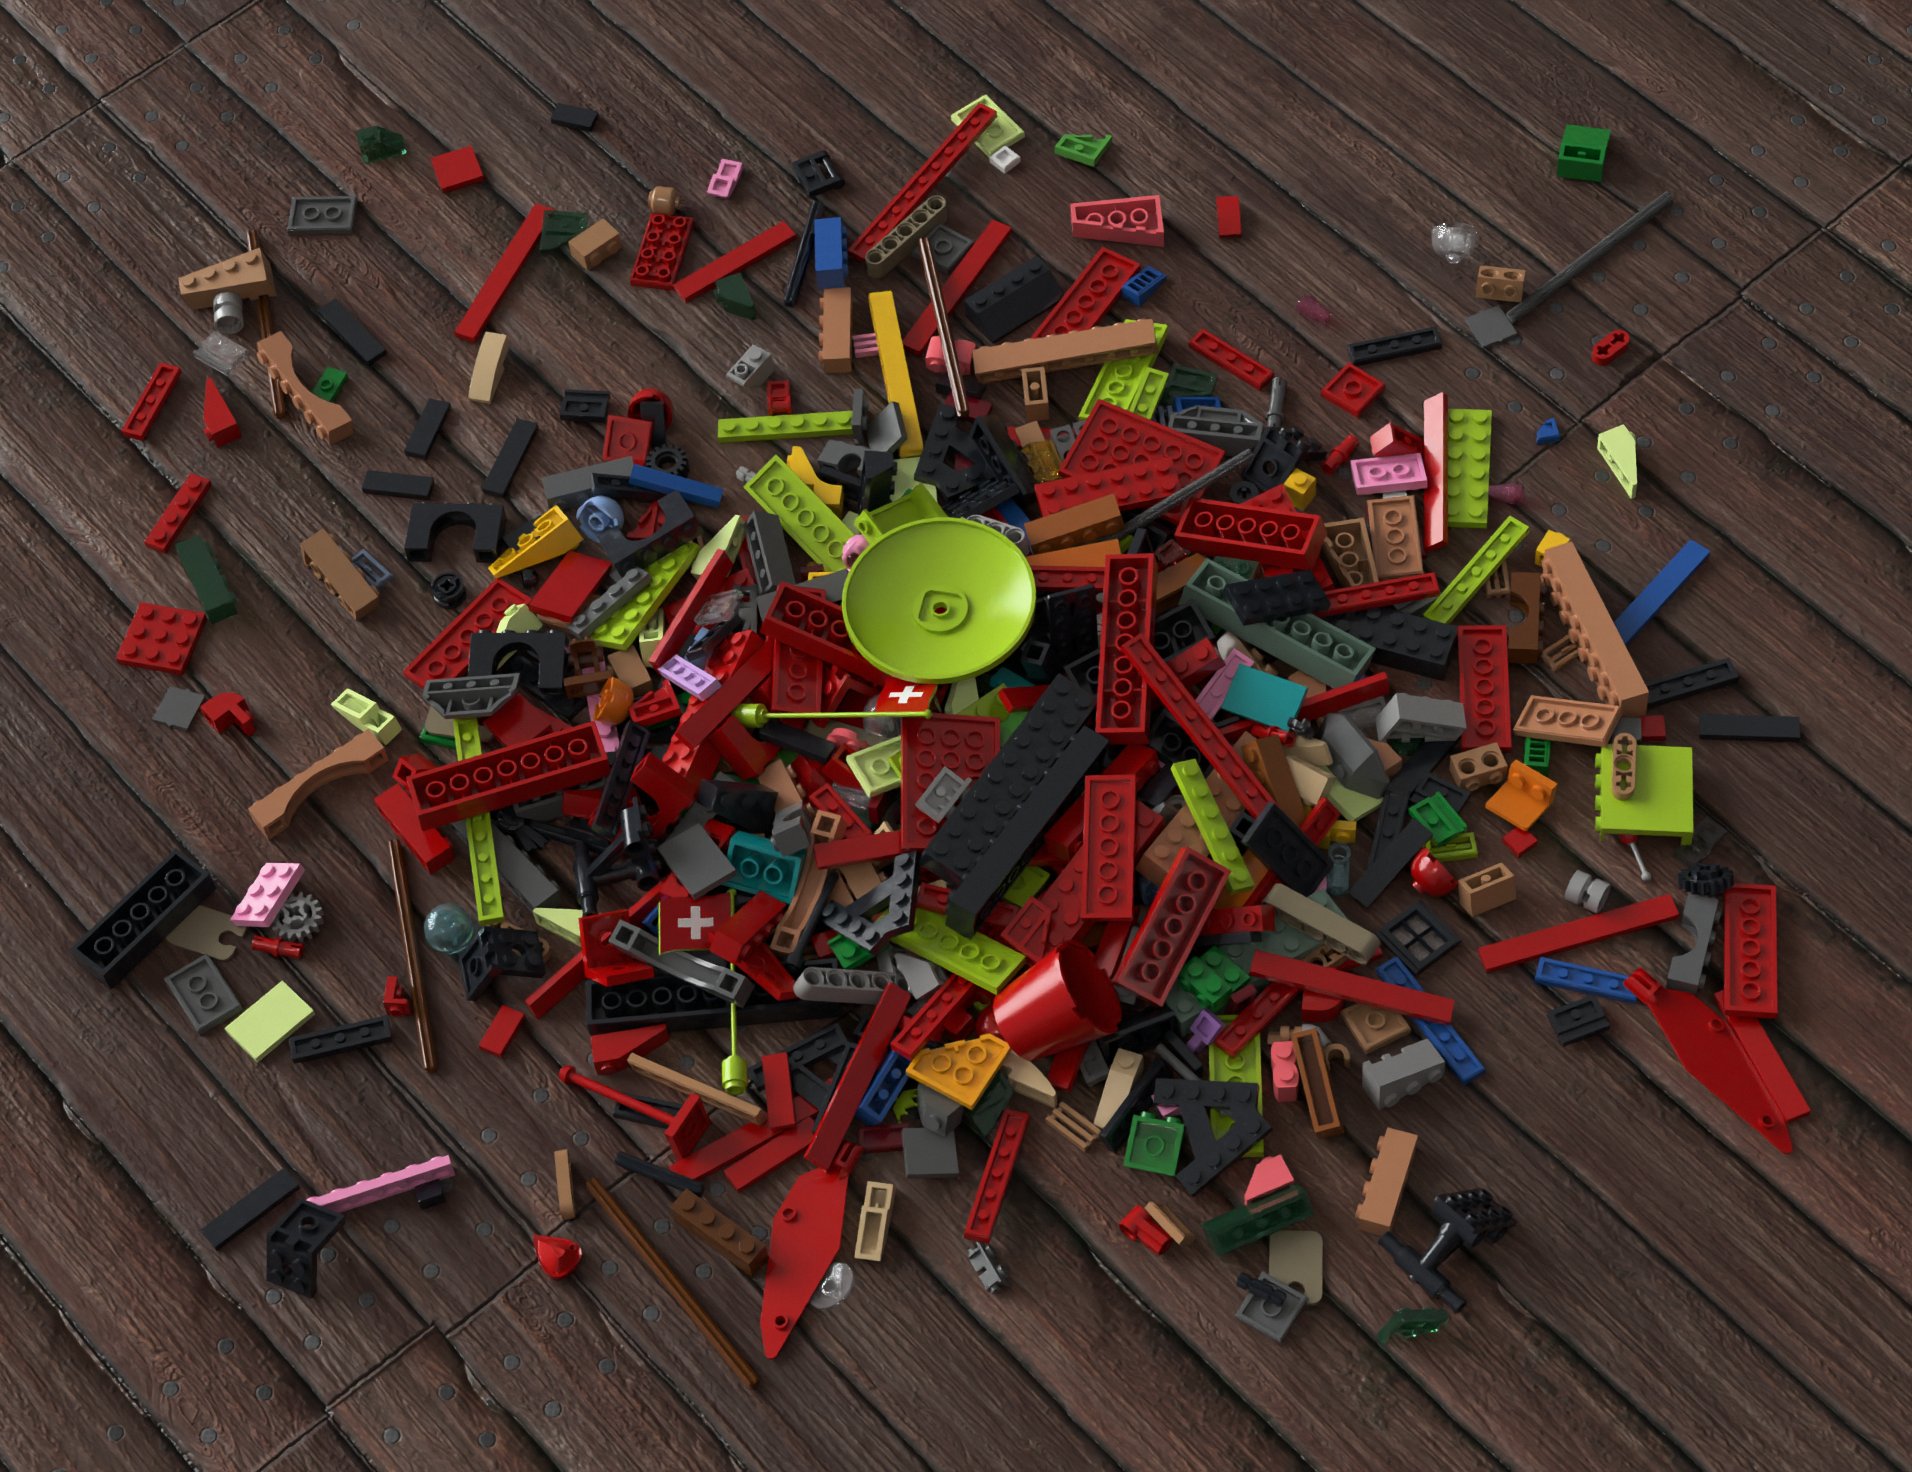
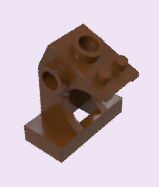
(585, 655)

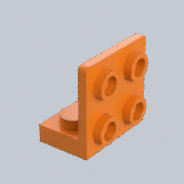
(1523, 796)

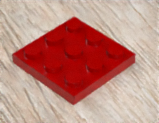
(161, 638)

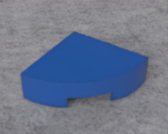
(1548, 432)

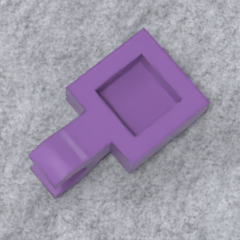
(1205, 1030)

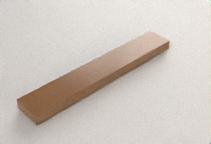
(688, 1085)

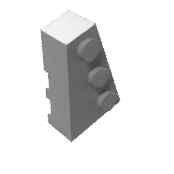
(1420, 718)
(1402, 1074)

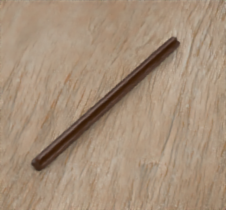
(266, 327)
(944, 328)
(412, 957)
(673, 1283)

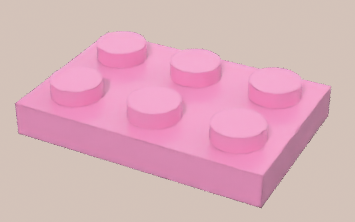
(1388, 474)
(267, 894)

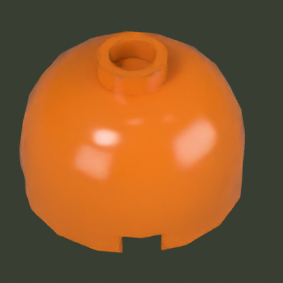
(614, 702)

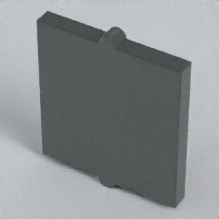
(1491, 327)
(179, 708)

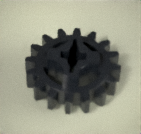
(1706, 879)

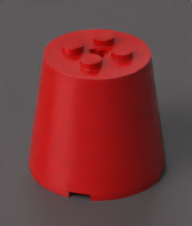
(1057, 1004)

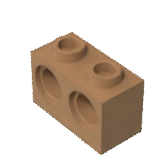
(1500, 283)
(1476, 763)

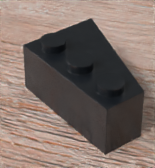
(743, 803)

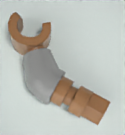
(1331, 1050)

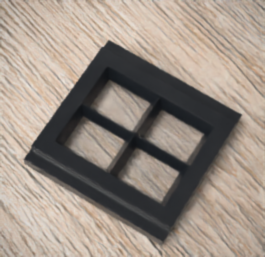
(1418, 937)

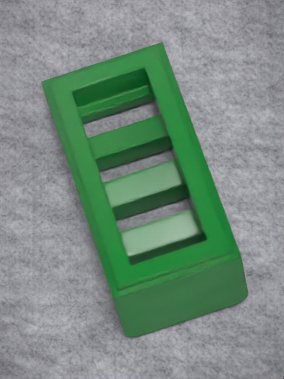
(1540, 767)

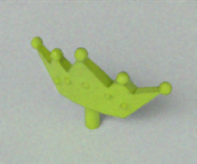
(904, 1102)

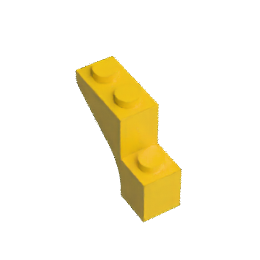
(830, 494)

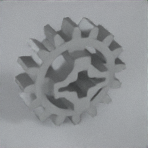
(296, 918)

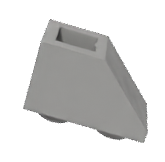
(752, 368)
(921, 974)

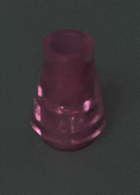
(1311, 308)
(1508, 492)

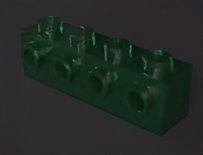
(1257, 1219)

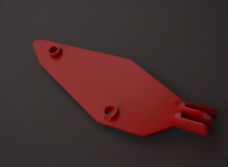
(1712, 1055)
(804, 1244)

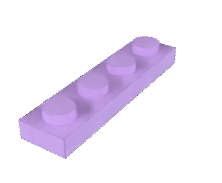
(690, 677)

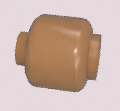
(664, 200)

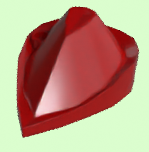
(556, 1256)

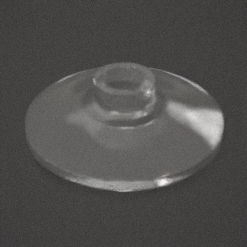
(834, 1287)

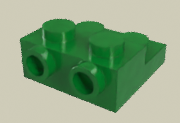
(1212, 979)
(1155, 1144)

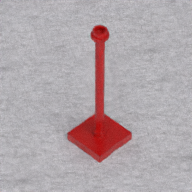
(683, 1129)

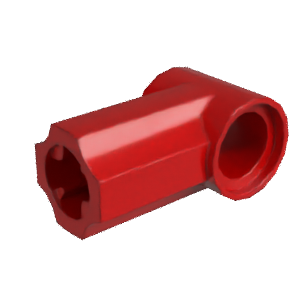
(1140, 1226)

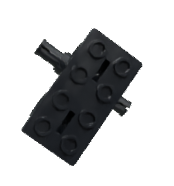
(1071, 621)
(637, 843)
(1465, 1218)

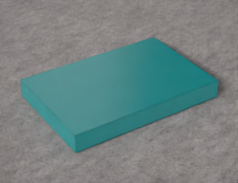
(1263, 697)

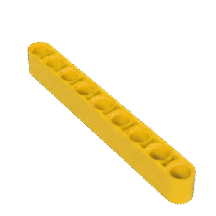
(895, 368)

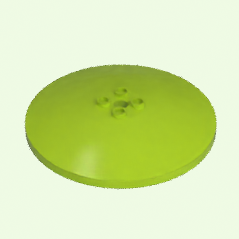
(931, 566)

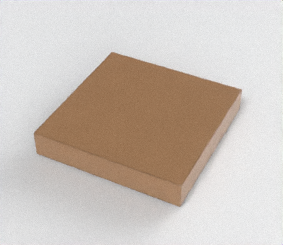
(1374, 1026)

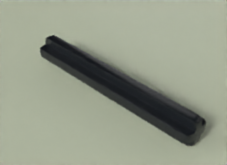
(658, 1173)

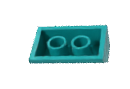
(764, 868)

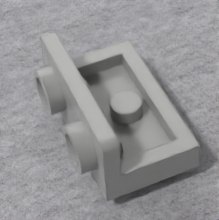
(942, 794)

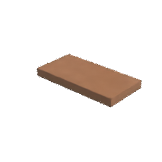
(1395, 537)
(1568, 721)

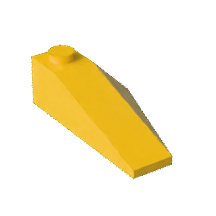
(555, 539)

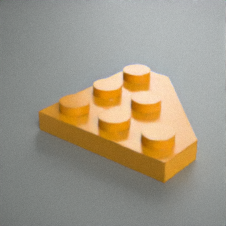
(960, 1068)

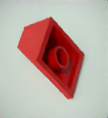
(810, 775)

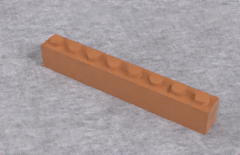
(1066, 350)
(781, 779)

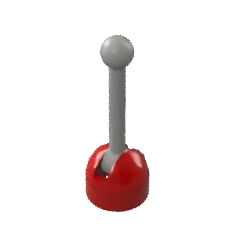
(1628, 839)

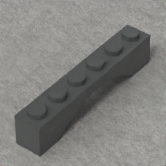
(697, 972)

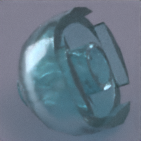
(448, 928)

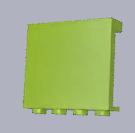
(912, 507)
(1660, 798)

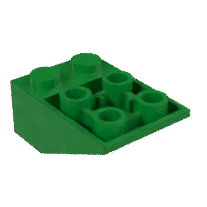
(1583, 153)

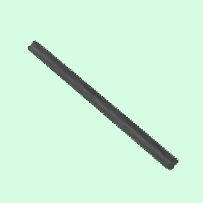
(1589, 257)
(1181, 495)

